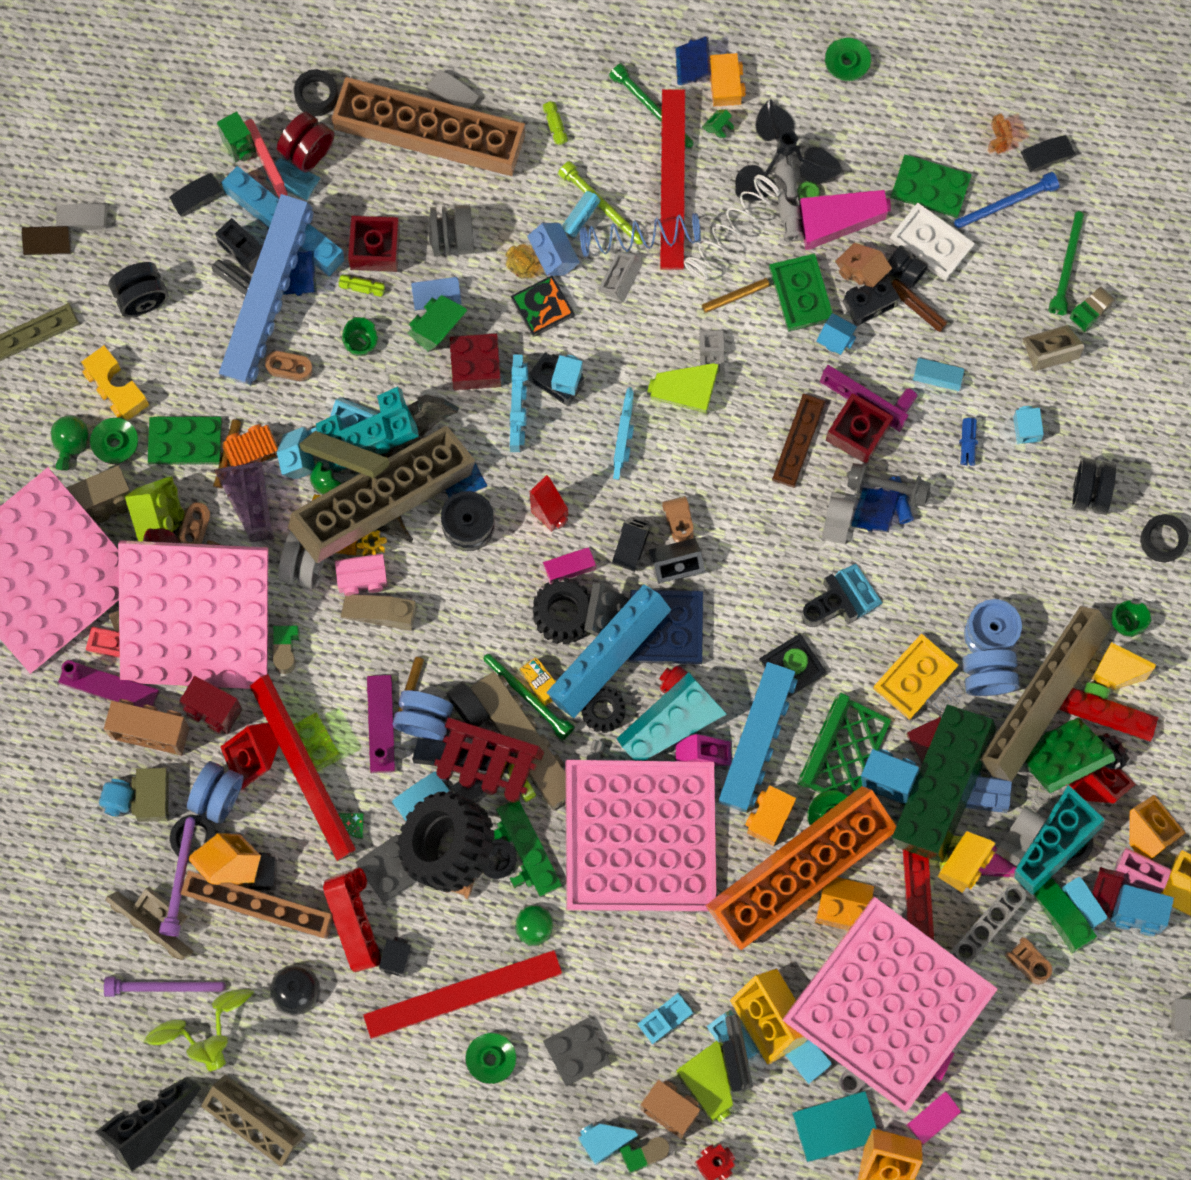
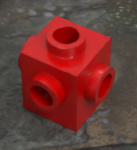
(712, 1172)

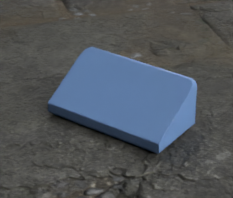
(425, 290)

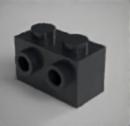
(870, 302)
(676, 560)

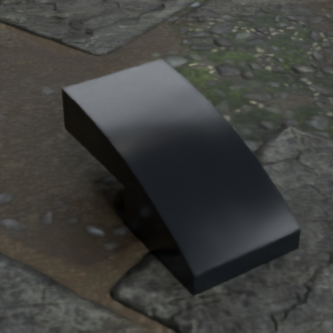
(1047, 152)
(194, 194)

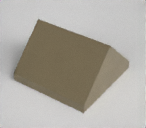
(1053, 347)

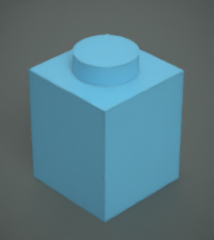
(567, 374)
(1028, 425)

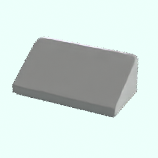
(621, 275)

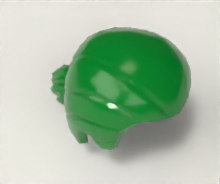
(69, 437)

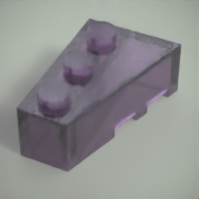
(249, 497)

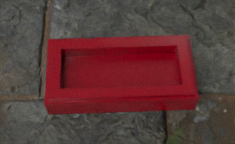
(1107, 889)

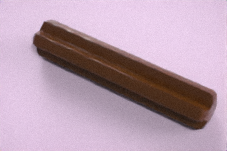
(919, 306)

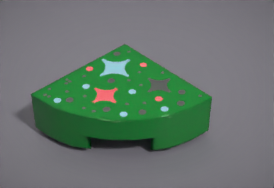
(353, 823)

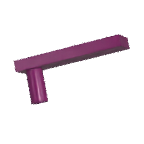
(846, 386)
(105, 685)
(380, 724)

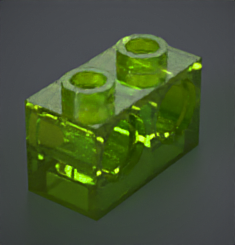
(319, 740)

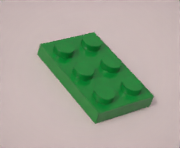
(931, 186)
(801, 292)
(184, 440)

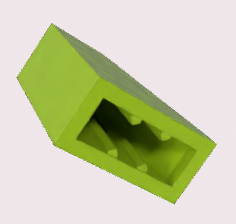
(685, 387)
(708, 1082)

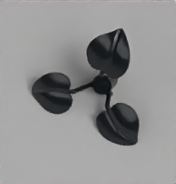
(777, 124)

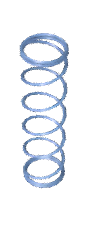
(585, 239)

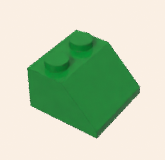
(435, 322)

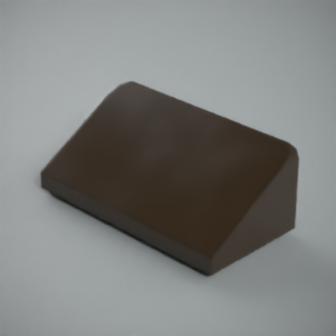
(46, 240)

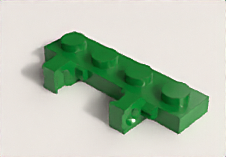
(536, 866)

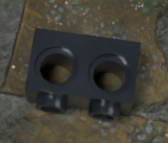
(239, 244)
(543, 381)

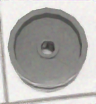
(298, 563)

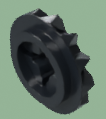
(1120, 752)
(503, 867)

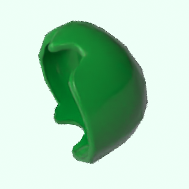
(359, 328)
(322, 480)
(1138, 617)
(534, 925)

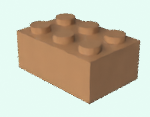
(146, 727)

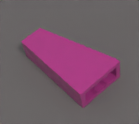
(841, 214)

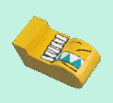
(538, 679)

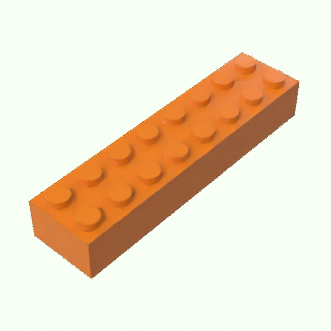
(801, 867)

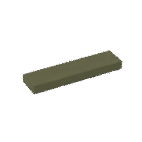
(37, 330)
(344, 454)

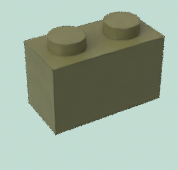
(151, 795)

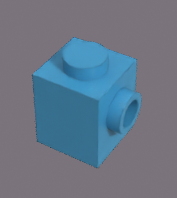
(837, 334)

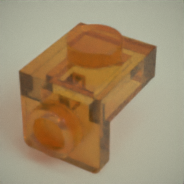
(1003, 133)

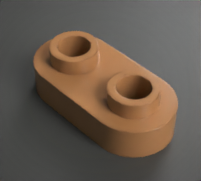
(290, 363)
(194, 527)

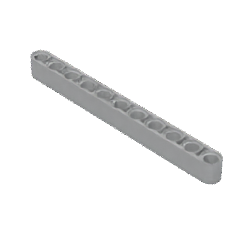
(971, 942)

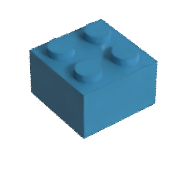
(889, 775)
(1142, 910)

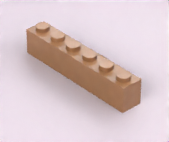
(258, 905)

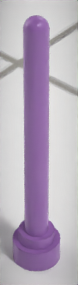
(171, 925)
(114, 986)

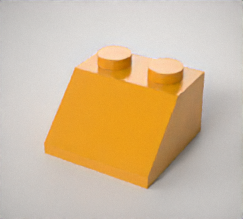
(843, 902)
(890, 1157)

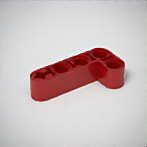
(351, 918)

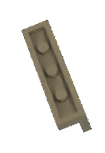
(254, 1116)

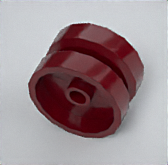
(305, 141)

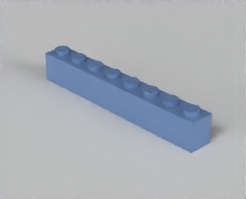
(266, 290)

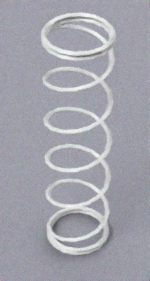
(756, 180)

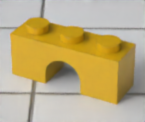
(125, 400)

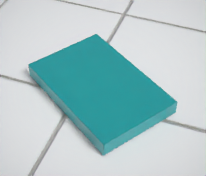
(834, 1126)

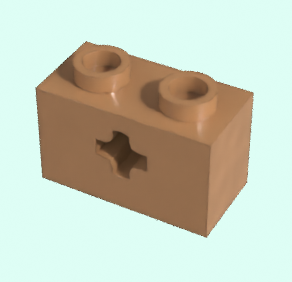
(863, 265)

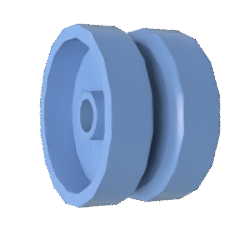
(997, 616)
(991, 672)
(422, 715)
(215, 792)

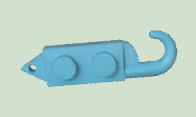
(625, 432)

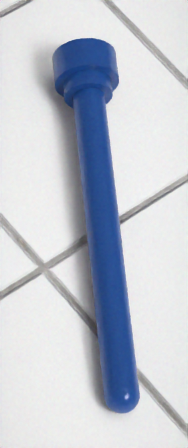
(1047, 183)

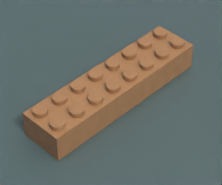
(428, 126)

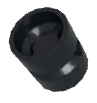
(907, 267)

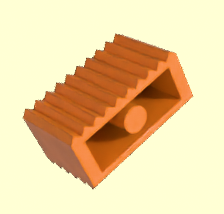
(251, 446)

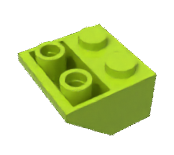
(155, 507)

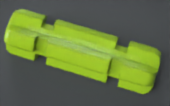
(555, 123)
(361, 285)

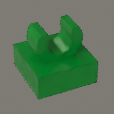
(717, 121)

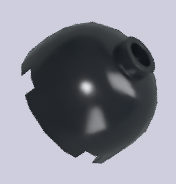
(295, 990)

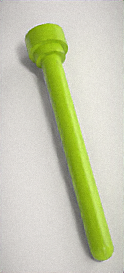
(570, 173)

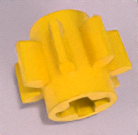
(378, 543)

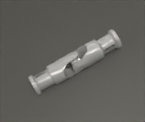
(786, 183)

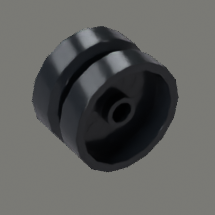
(138, 289)
(1089, 485)
(472, 534)

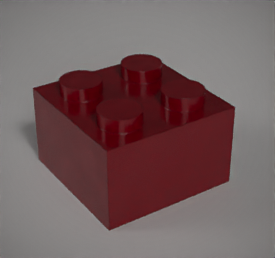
(374, 243)
(475, 361)
(859, 428)
(210, 705)

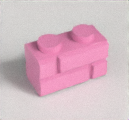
(361, 574)
(1142, 872)

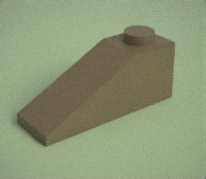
(380, 610)

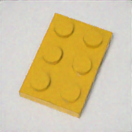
(915, 676)

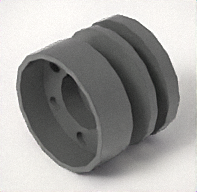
(451, 230)

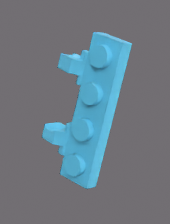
(519, 393)

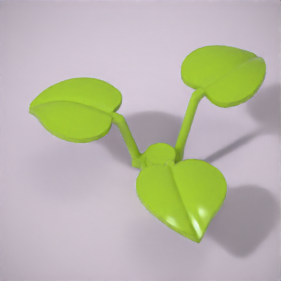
(208, 1050)

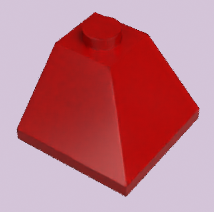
(251, 752)
(1103, 785)

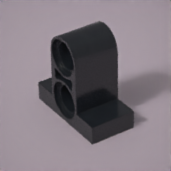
(631, 543)
(826, 611)

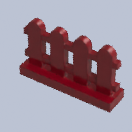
(499, 758)

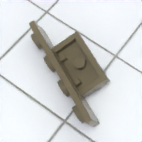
(148, 915)

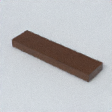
(798, 440)

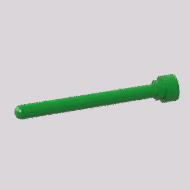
(620, 75)
(1059, 301)
(560, 726)

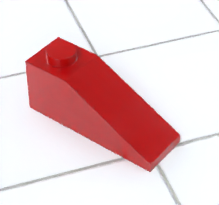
(548, 504)

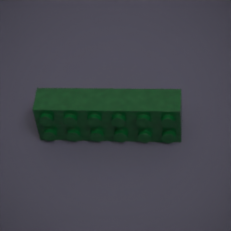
(944, 783)

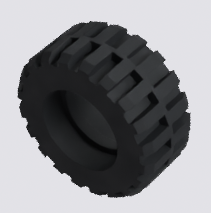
(468, 849)

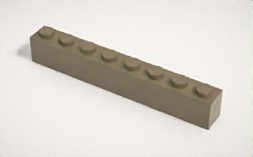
(1045, 693)

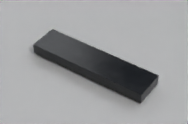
(429, 750)

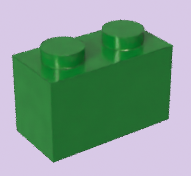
(236, 137)

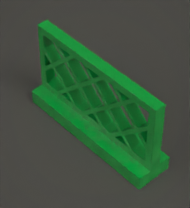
(827, 736)

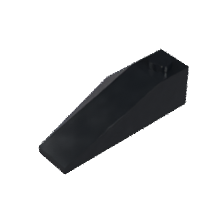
(140, 1134)

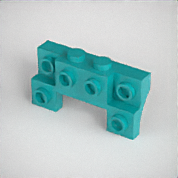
(378, 432)

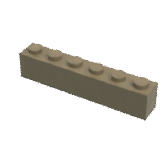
(510, 721)

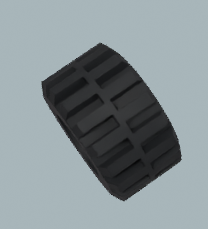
(561, 591)

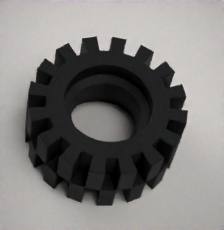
(612, 721)

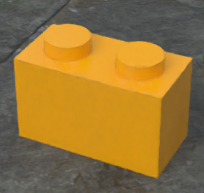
(726, 80)
(771, 815)

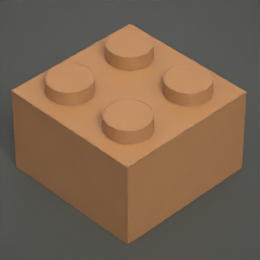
(670, 1108)

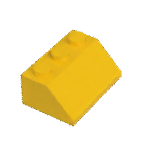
(761, 1008)

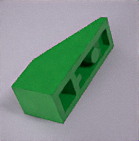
(1064, 916)

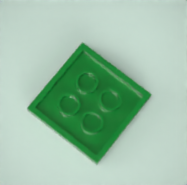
(1067, 755)

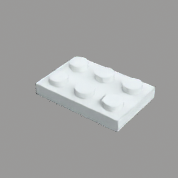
(932, 241)

